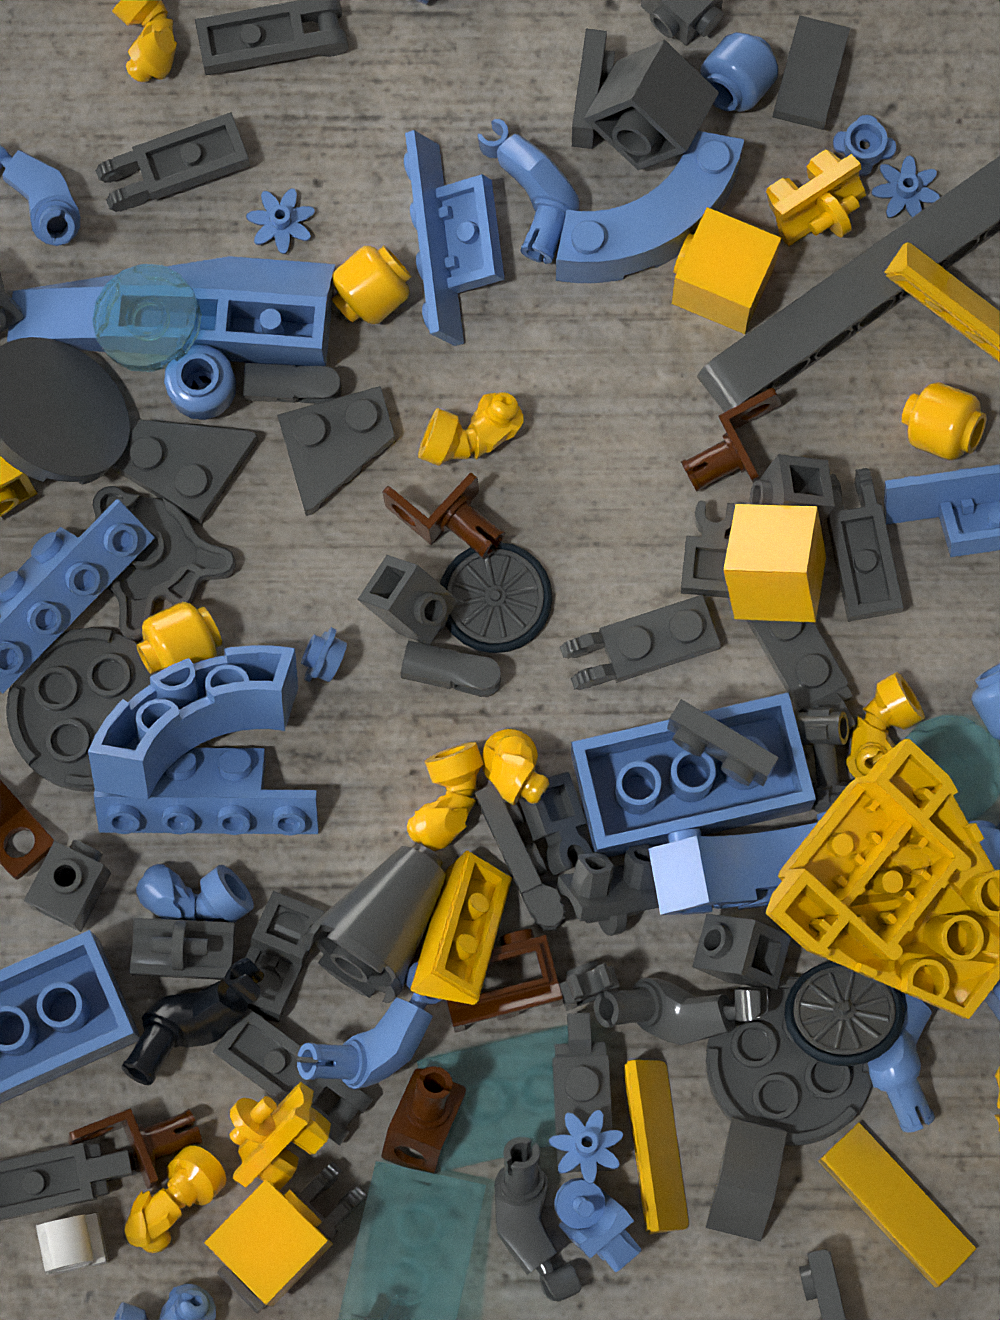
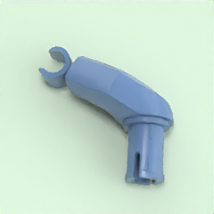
(544, 183)
(51, 205)
(374, 1053)
(900, 1066)

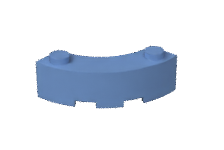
(654, 227)
(187, 707)
(721, 870)

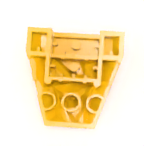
(898, 886)

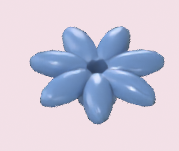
(902, 195)
(281, 227)
(582, 1155)

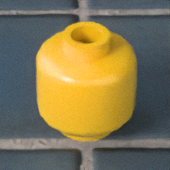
(370, 285)
(944, 421)
(178, 635)

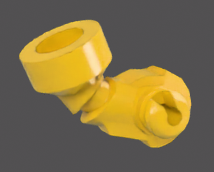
(155, 46)
(492, 423)
(892, 705)
(510, 765)
(443, 820)
(193, 1178)

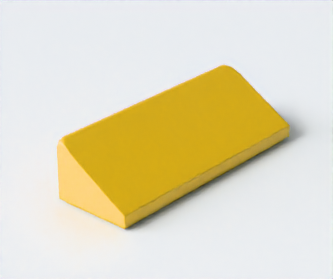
(947, 297)
(462, 931)
(655, 1146)
(897, 1205)

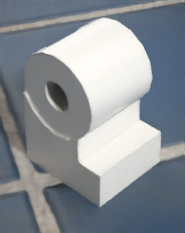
(72, 1243)

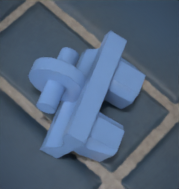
(595, 1223)

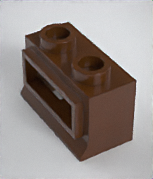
(510, 1000)

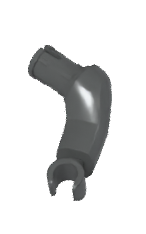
(675, 1013)
(519, 1207)

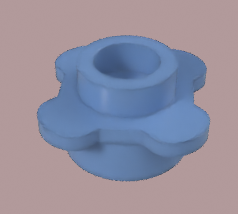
(870, 131)
(323, 656)

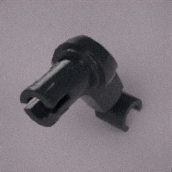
(192, 1019)

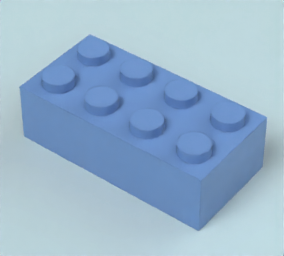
(646, 786)
(59, 1014)

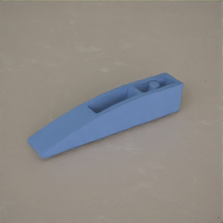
(248, 309)

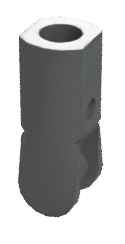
(290, 383)
(450, 670)

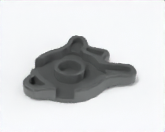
(168, 567)

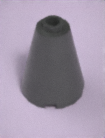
(380, 923)

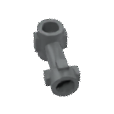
(824, 730)

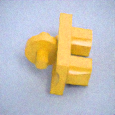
(820, 202)
(266, 1130)

